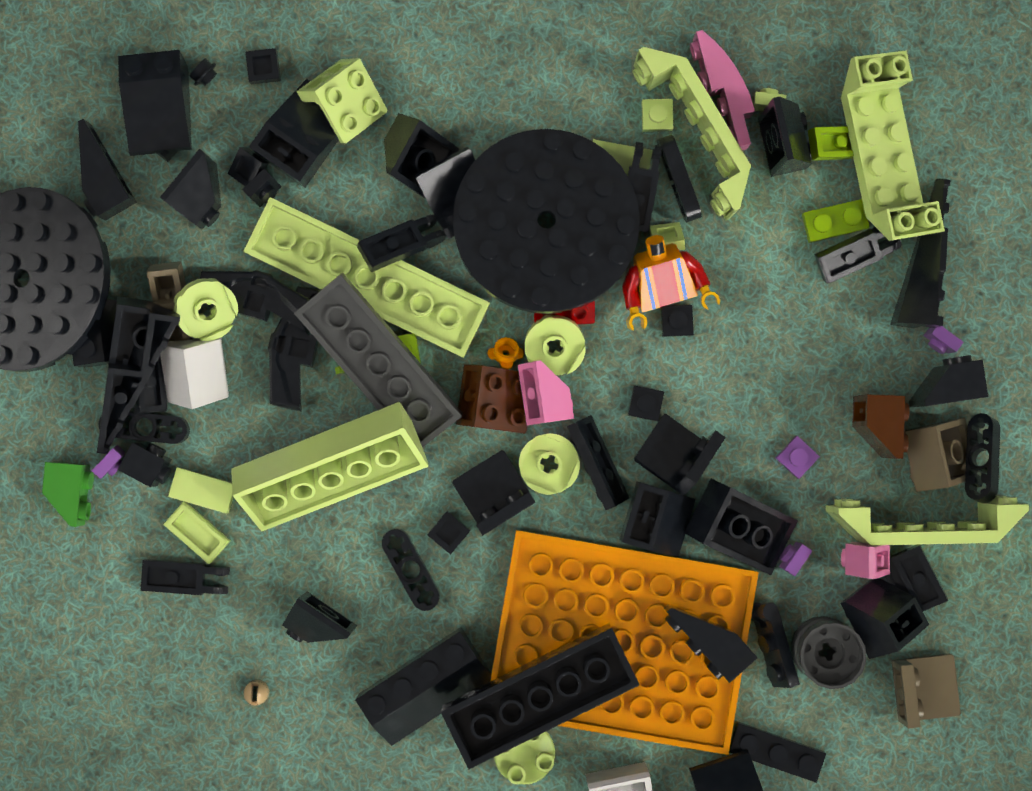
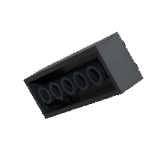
(539, 696)

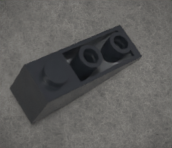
(719, 644)

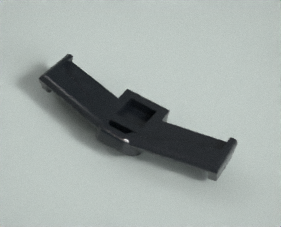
(261, 293)
(288, 350)

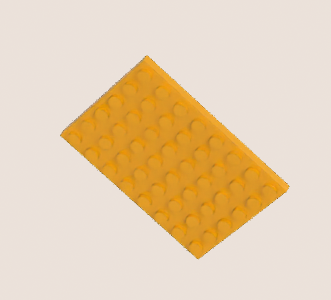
(575, 586)

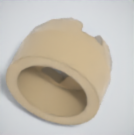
(262, 692)

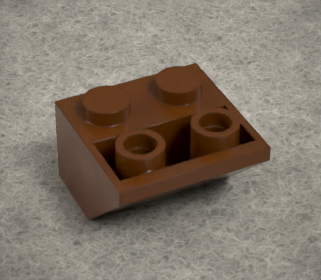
(882, 422)

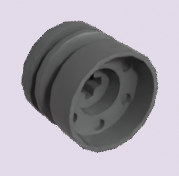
(843, 660)

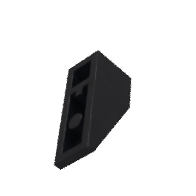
(100, 178)

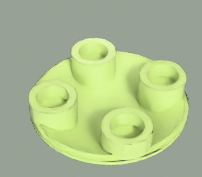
(527, 761)

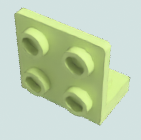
(345, 98)

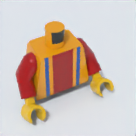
(662, 278)

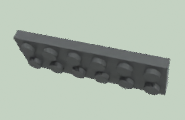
(376, 357)

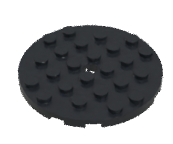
(537, 265)
(66, 273)

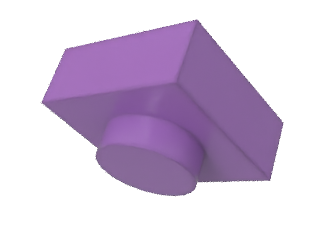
(942, 340)
(797, 457)
(109, 463)
(794, 557)

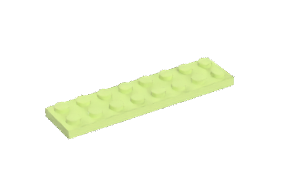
(396, 292)

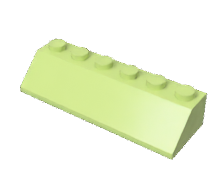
(328, 467)

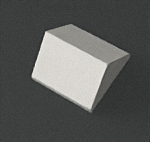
(194, 372)
(624, 778)

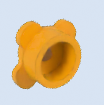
(509, 346)

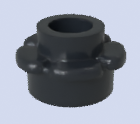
(203, 73)

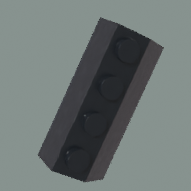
(422, 685)

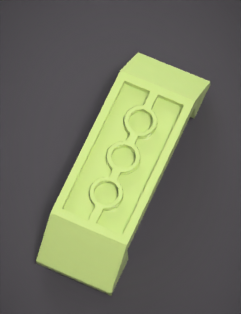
(655, 68)
(884, 148)
(994, 522)

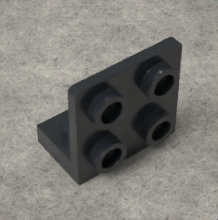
(441, 186)
(677, 454)
(493, 492)

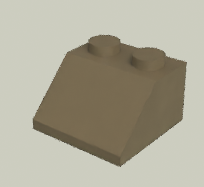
(938, 454)

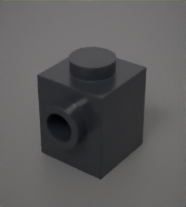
(146, 464)

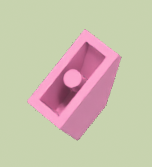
(544, 394)
(866, 560)

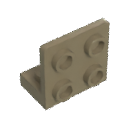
(925, 688)

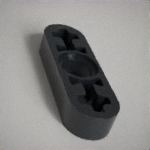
(677, 172)
(166, 437)
(975, 445)
(415, 593)

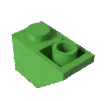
(67, 490)

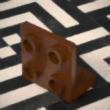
(491, 399)

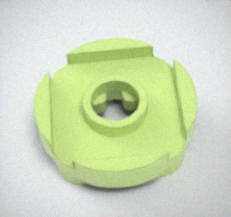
(222, 315)
(553, 328)
(565, 457)

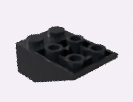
(296, 139)

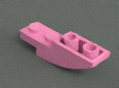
(722, 77)

